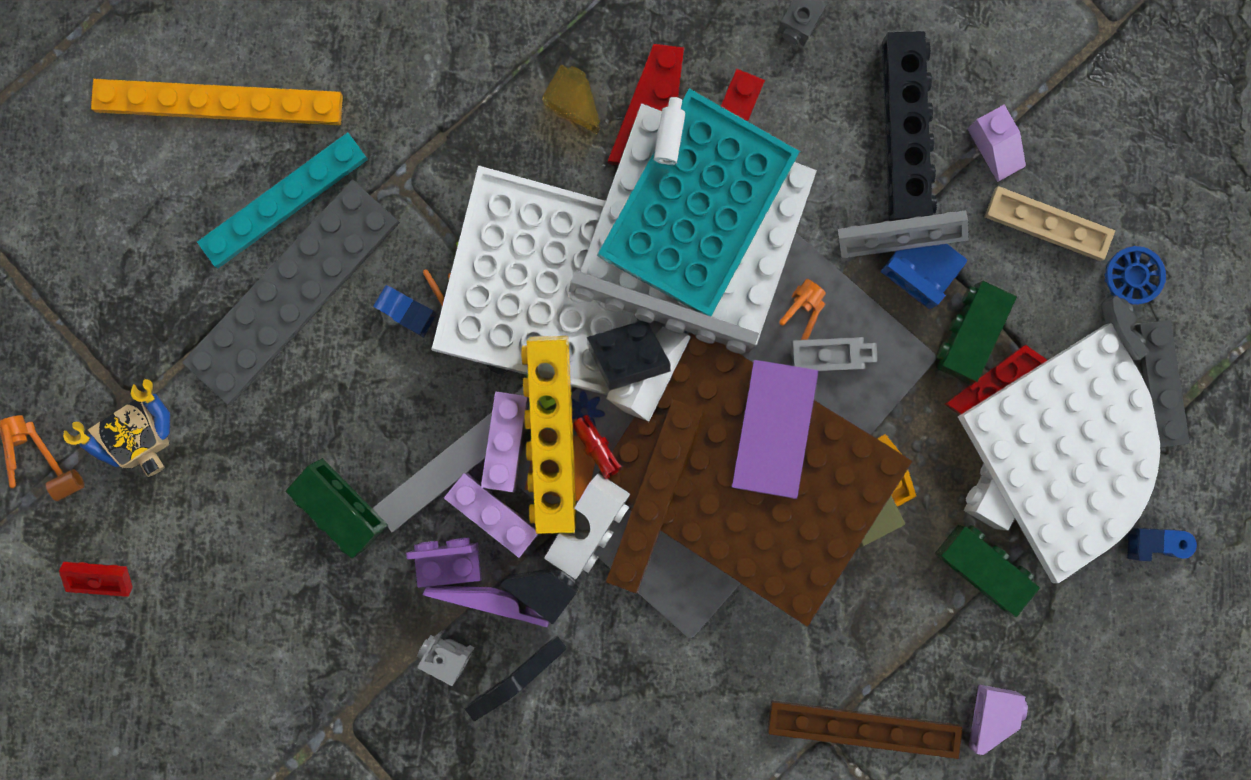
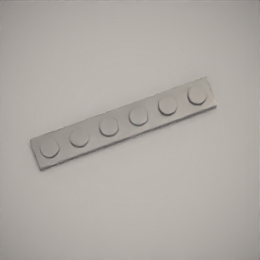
(653, 309)

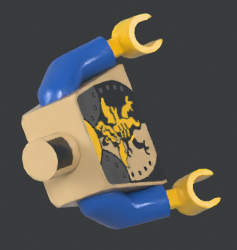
(130, 434)

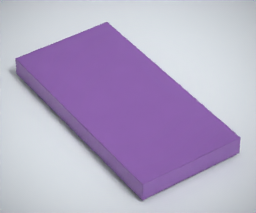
(775, 429)

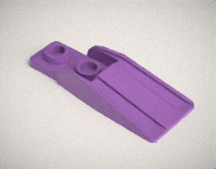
(487, 600)

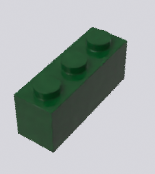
(975, 331)
(336, 508)
(988, 569)

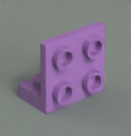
(446, 564)

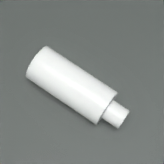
(670, 132)

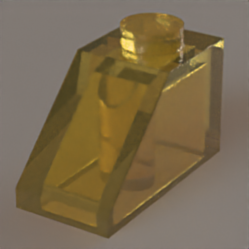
(572, 97)

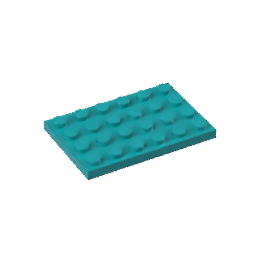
(698, 217)

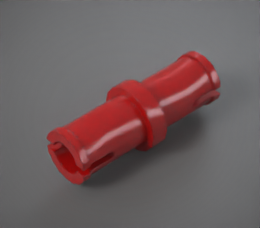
(596, 446)

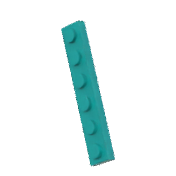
(282, 200)

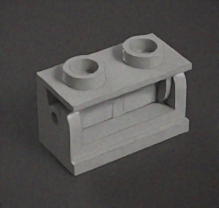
(443, 658)

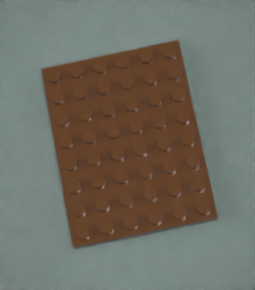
(767, 542)

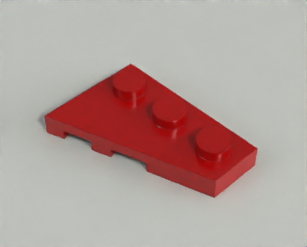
(1001, 375)

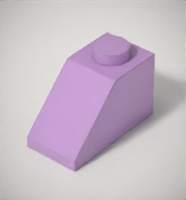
(999, 142)
(995, 717)

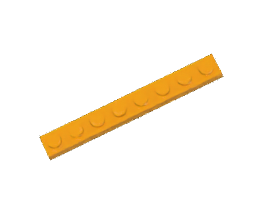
(216, 102)

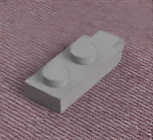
(833, 353)

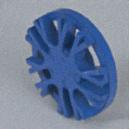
(1135, 275)

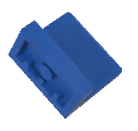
(925, 271)

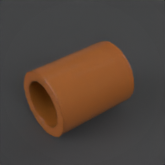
(65, 485)

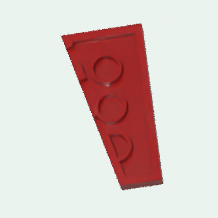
(656, 86)

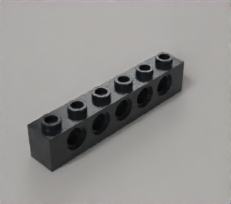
(914, 49)

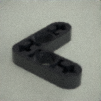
(517, 680)

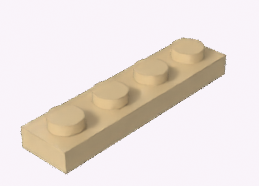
(1049, 223)

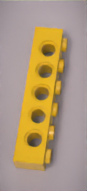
(562, 515)

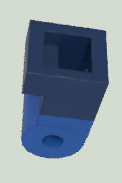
(405, 311)
(1172, 543)

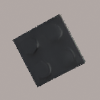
(628, 354)

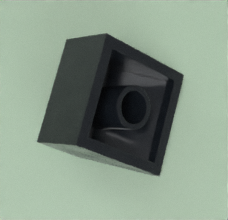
(543, 591)

